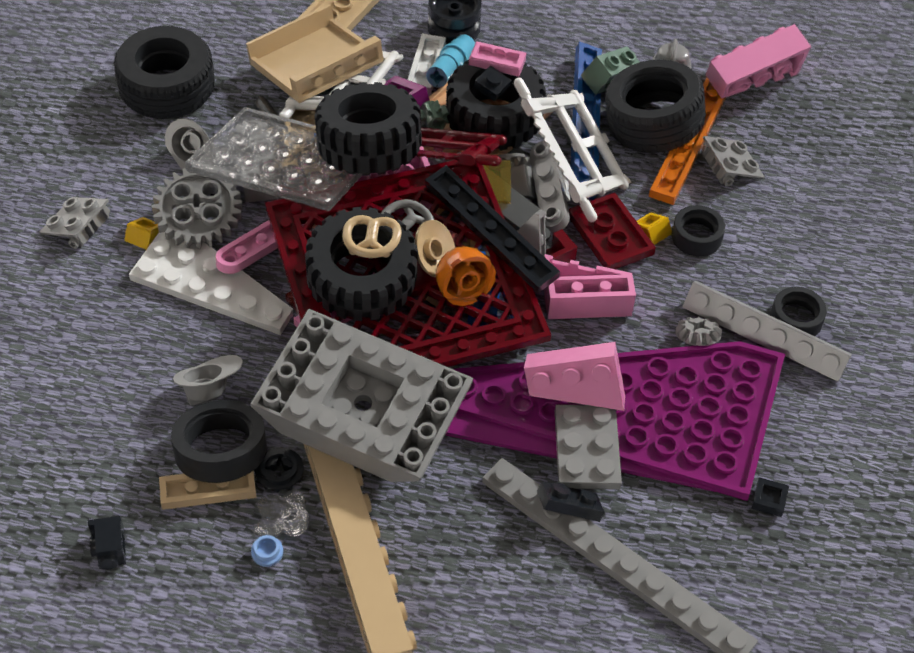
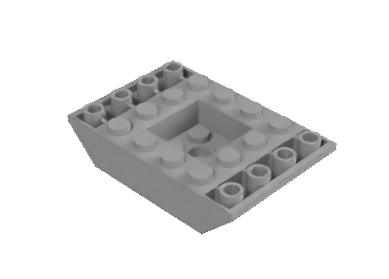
(333, 368)

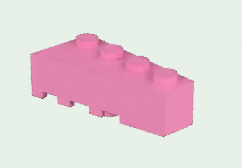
(759, 61)

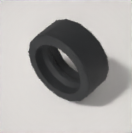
(694, 245)
(805, 298)

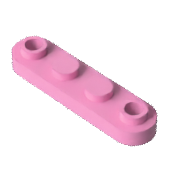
(246, 249)

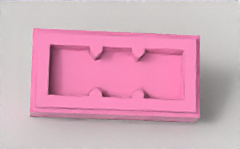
(500, 58)

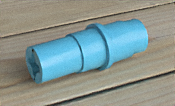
(449, 59)

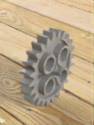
(196, 208)

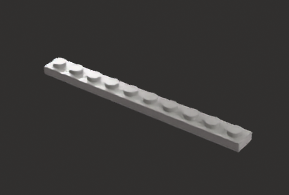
(622, 564)

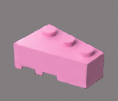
(589, 292)

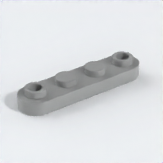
(549, 187)

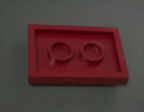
(615, 234)

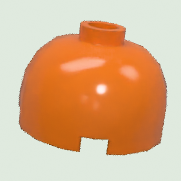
(464, 275)

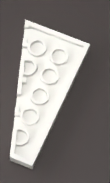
(195, 278)

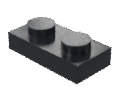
(570, 501)

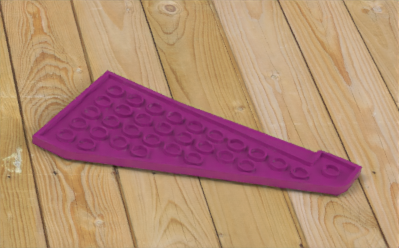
(686, 417)

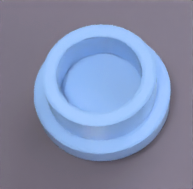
(267, 551)

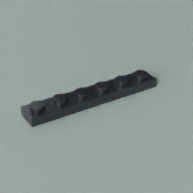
(492, 229)

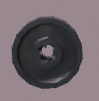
(454, 18)

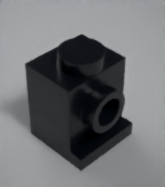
(108, 542)

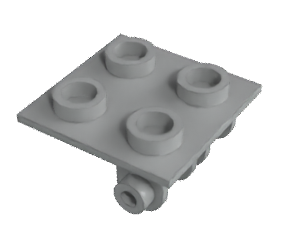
(729, 159)
(77, 220)

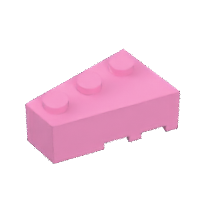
(577, 375)

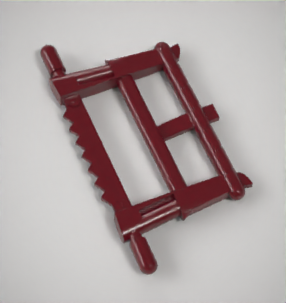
(474, 146)

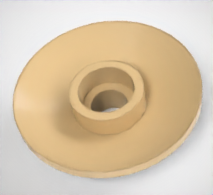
(432, 243)

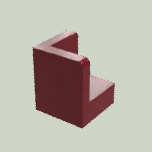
(562, 247)

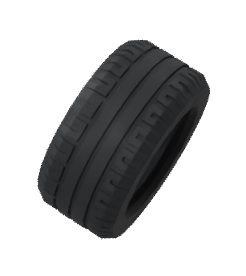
(661, 128)

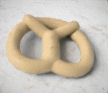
(371, 236)

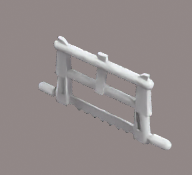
(312, 103)
(558, 103)

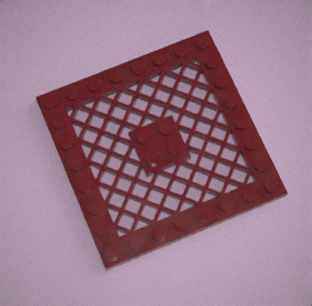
(473, 342)

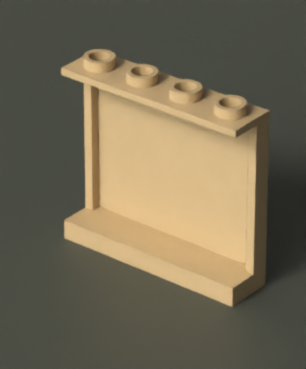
(312, 54)

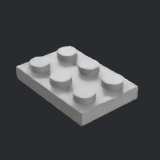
(587, 447)

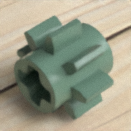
(433, 115)

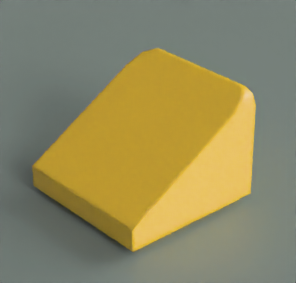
(655, 227)
(141, 232)

